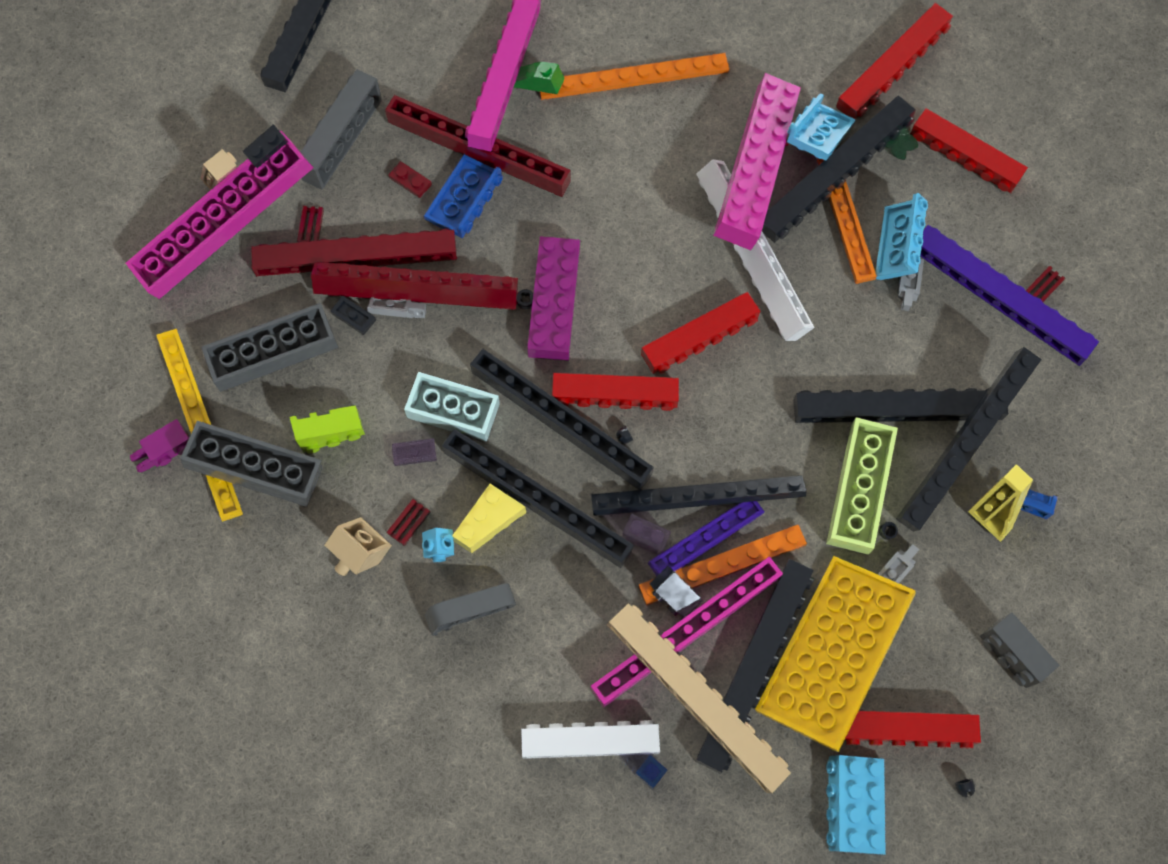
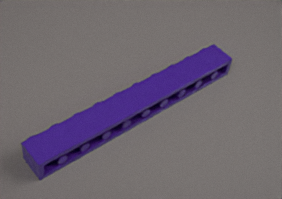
(1007, 296)

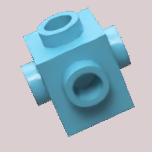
(438, 544)

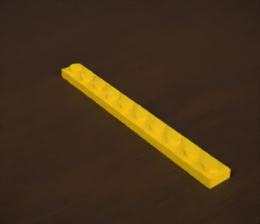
(194, 411)

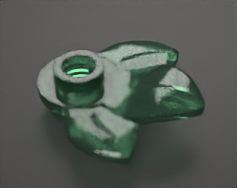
(902, 143)

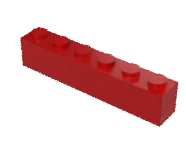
(968, 151)
(700, 333)
(616, 391)
(915, 728)

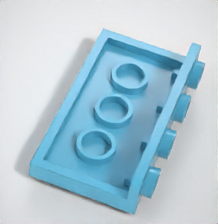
(819, 129)
(901, 238)
(856, 804)

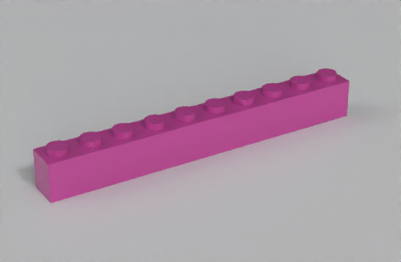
(502, 74)
(691, 628)

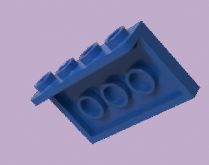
(464, 196)

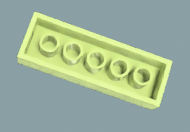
(862, 486)

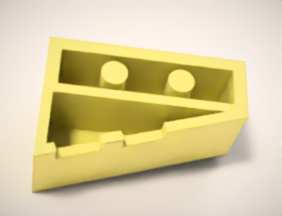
(1002, 503)
(487, 518)

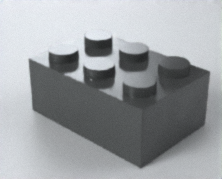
(1019, 651)

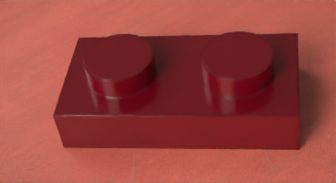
(410, 179)

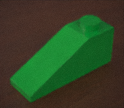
(540, 77)

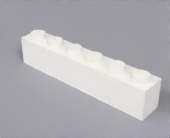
(590, 741)

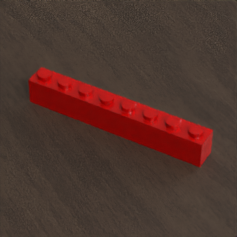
(894, 61)

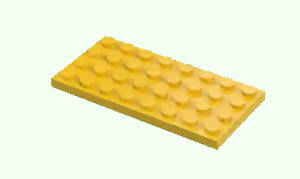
(835, 653)

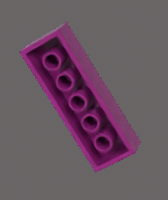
(554, 298)

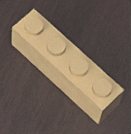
(217, 168)

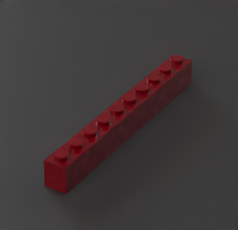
(451, 135)
(365, 250)
(415, 285)

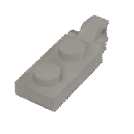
(909, 287)
(396, 308)
(899, 564)

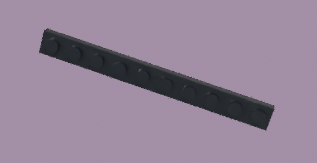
(698, 495)

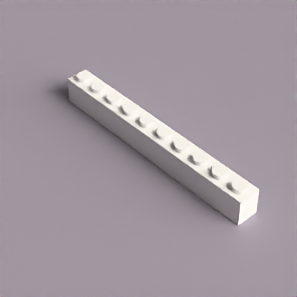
(760, 263)

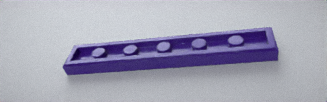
(707, 537)

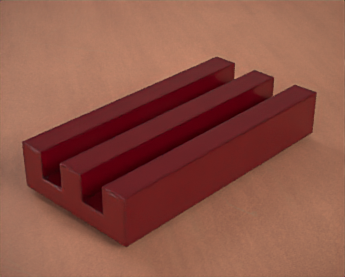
(312, 211)
(1054, 275)
(419, 507)

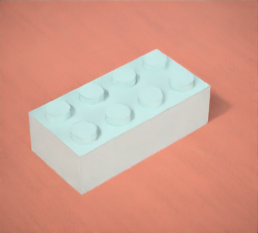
(452, 406)

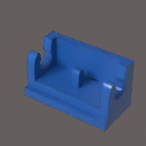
(1039, 504)

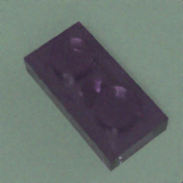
(414, 452)

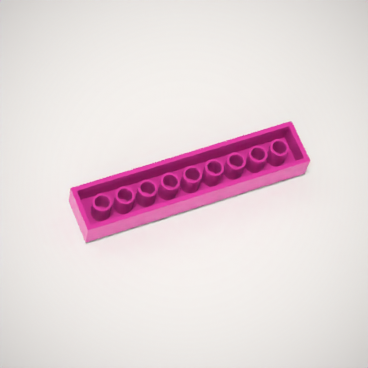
(757, 162)
(216, 219)

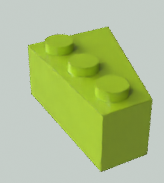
(327, 429)

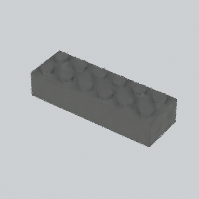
(340, 127)
(269, 347)
(251, 463)

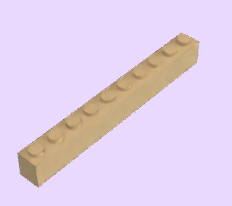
(699, 699)

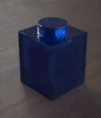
(651, 772)

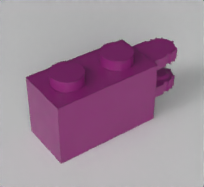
(161, 446)

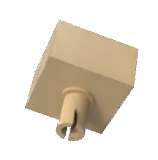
(356, 546)

